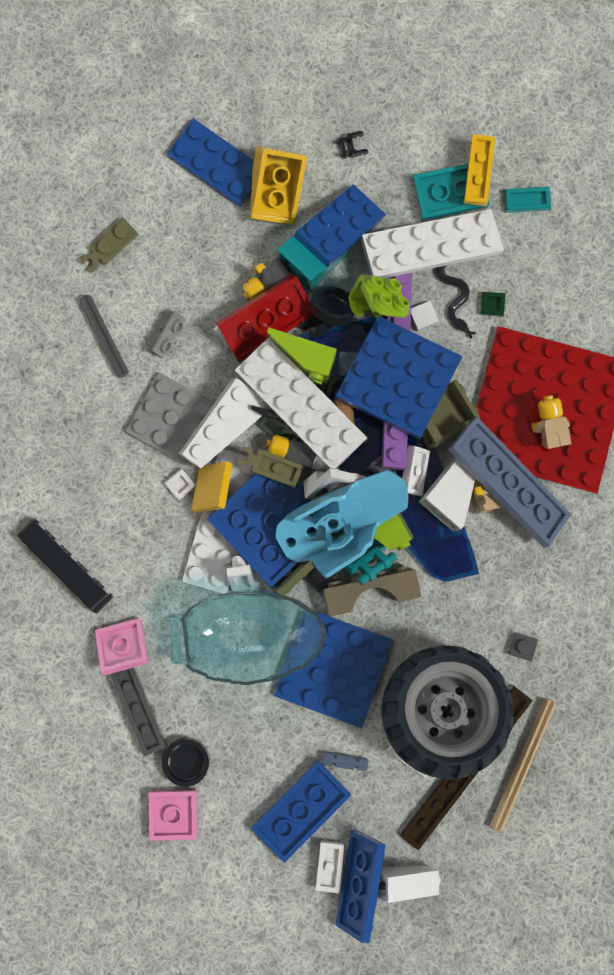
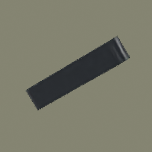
(61, 563)

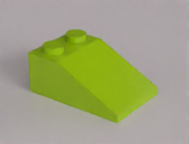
(310, 357)

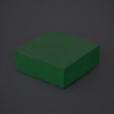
(492, 304)

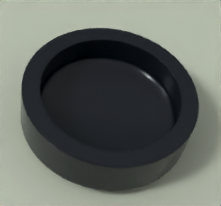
(332, 306)
(185, 762)

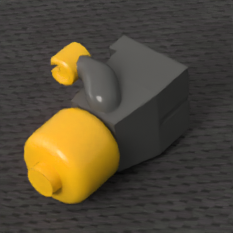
(268, 278)
(293, 450)

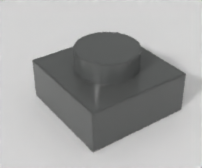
(523, 646)

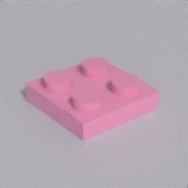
(121, 646)
(173, 815)

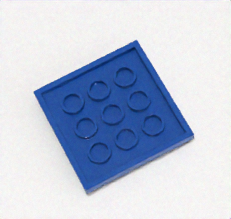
(399, 377)
(252, 521)
(342, 675)

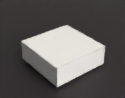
(424, 316)
(180, 484)

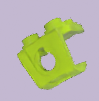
(378, 297)

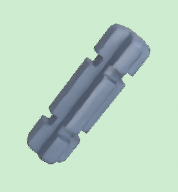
(345, 761)

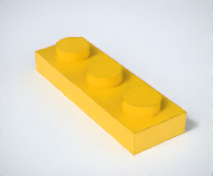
(479, 170)

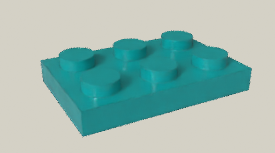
(443, 192)

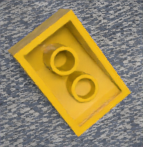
(276, 184)

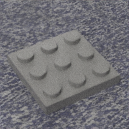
(169, 416)

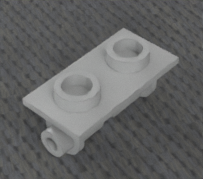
(171, 324)

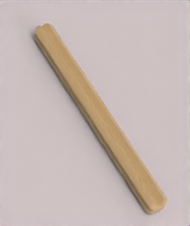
(522, 765)

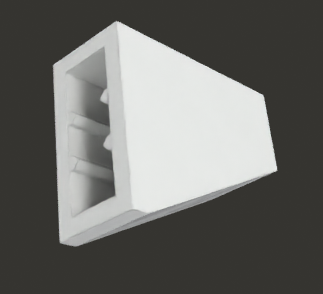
(450, 495)
(408, 883)

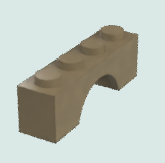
(401, 585)

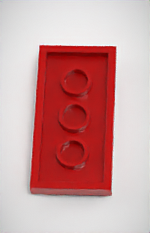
(276, 308)

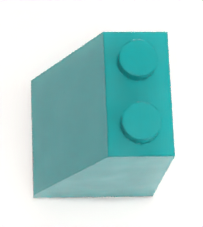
(304, 264)

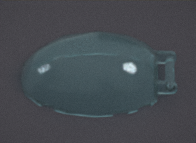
(247, 636)

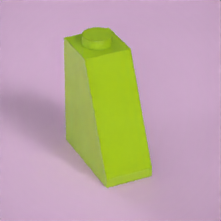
(394, 533)

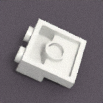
(324, 482)

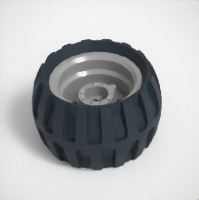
(484, 692)

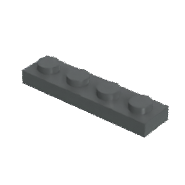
(139, 711)

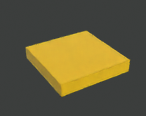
(212, 487)

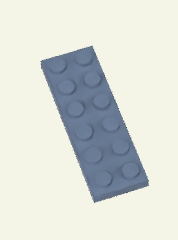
(510, 482)

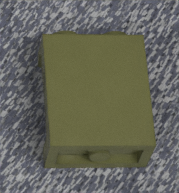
(450, 416)

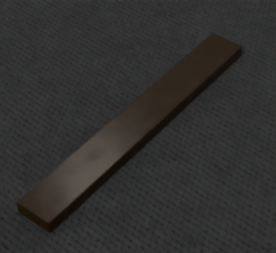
(449, 791)

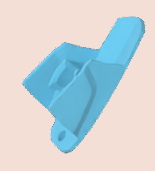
(343, 521)

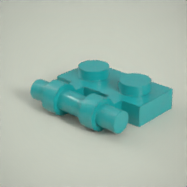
(369, 573)

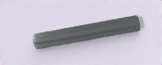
(104, 336)

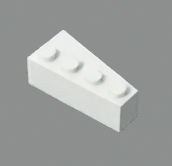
(223, 423)

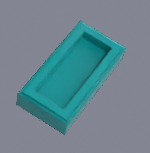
(527, 199)

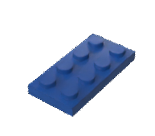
(214, 161)
(339, 225)
(301, 811)
(360, 886)

